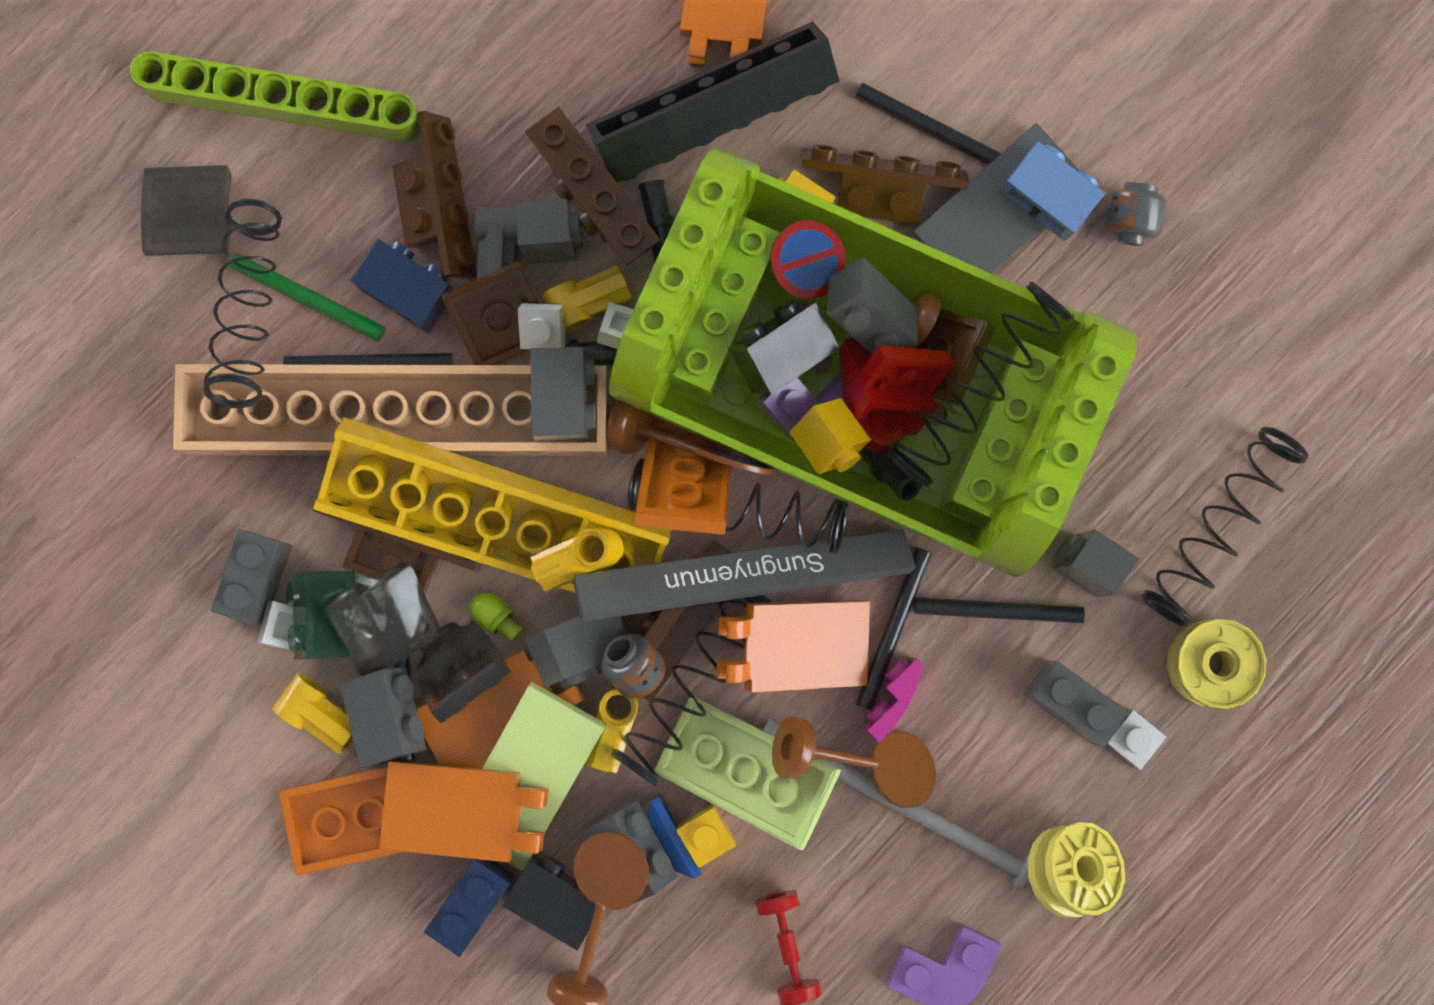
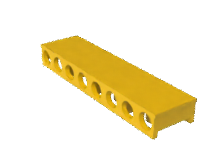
(467, 503)

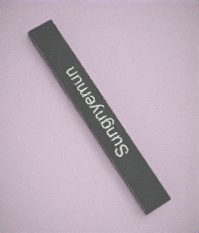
(740, 575)

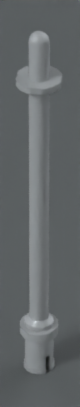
(932, 821)

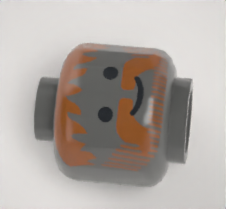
(1136, 213)
(633, 665)

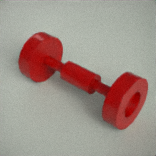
(799, 990)

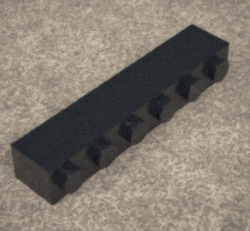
(714, 102)

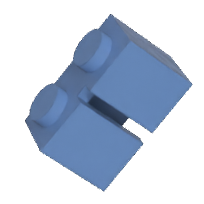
(1054, 188)

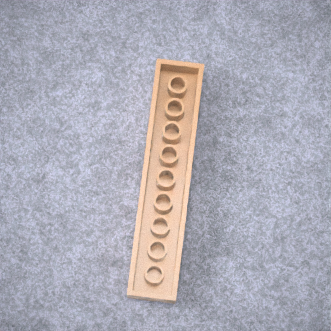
(445, 406)

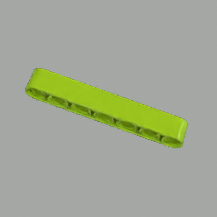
(263, 84)

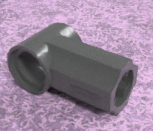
(496, 238)

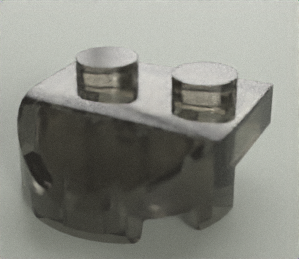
(458, 668)

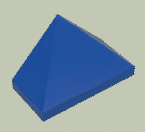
(665, 830)

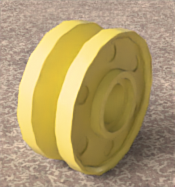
(1241, 669)
(1076, 870)

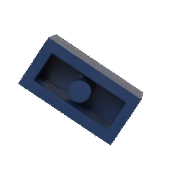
(402, 284)
(469, 905)

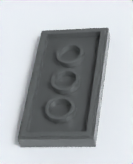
(980, 221)

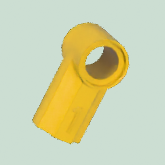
(588, 297)
(575, 557)
(307, 707)
(613, 735)

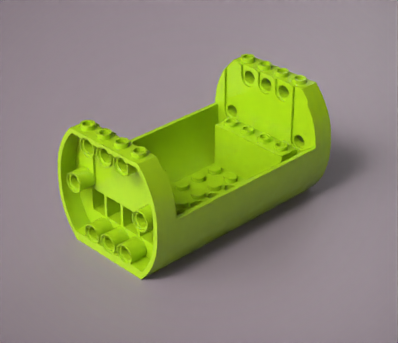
(1003, 484)

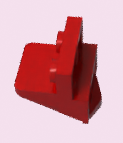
(890, 388)

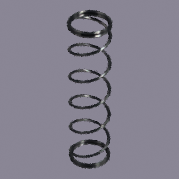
(249, 232)
(908, 465)
(836, 529)
(1174, 611)
(651, 776)

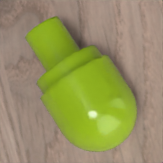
(494, 615)

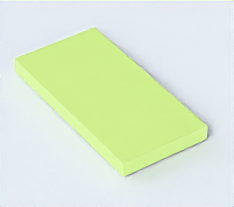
(548, 747)
(734, 770)

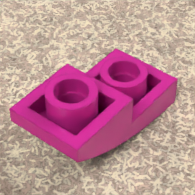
(901, 686)

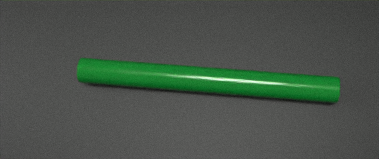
(311, 299)

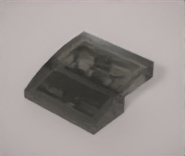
(185, 210)
(384, 620)

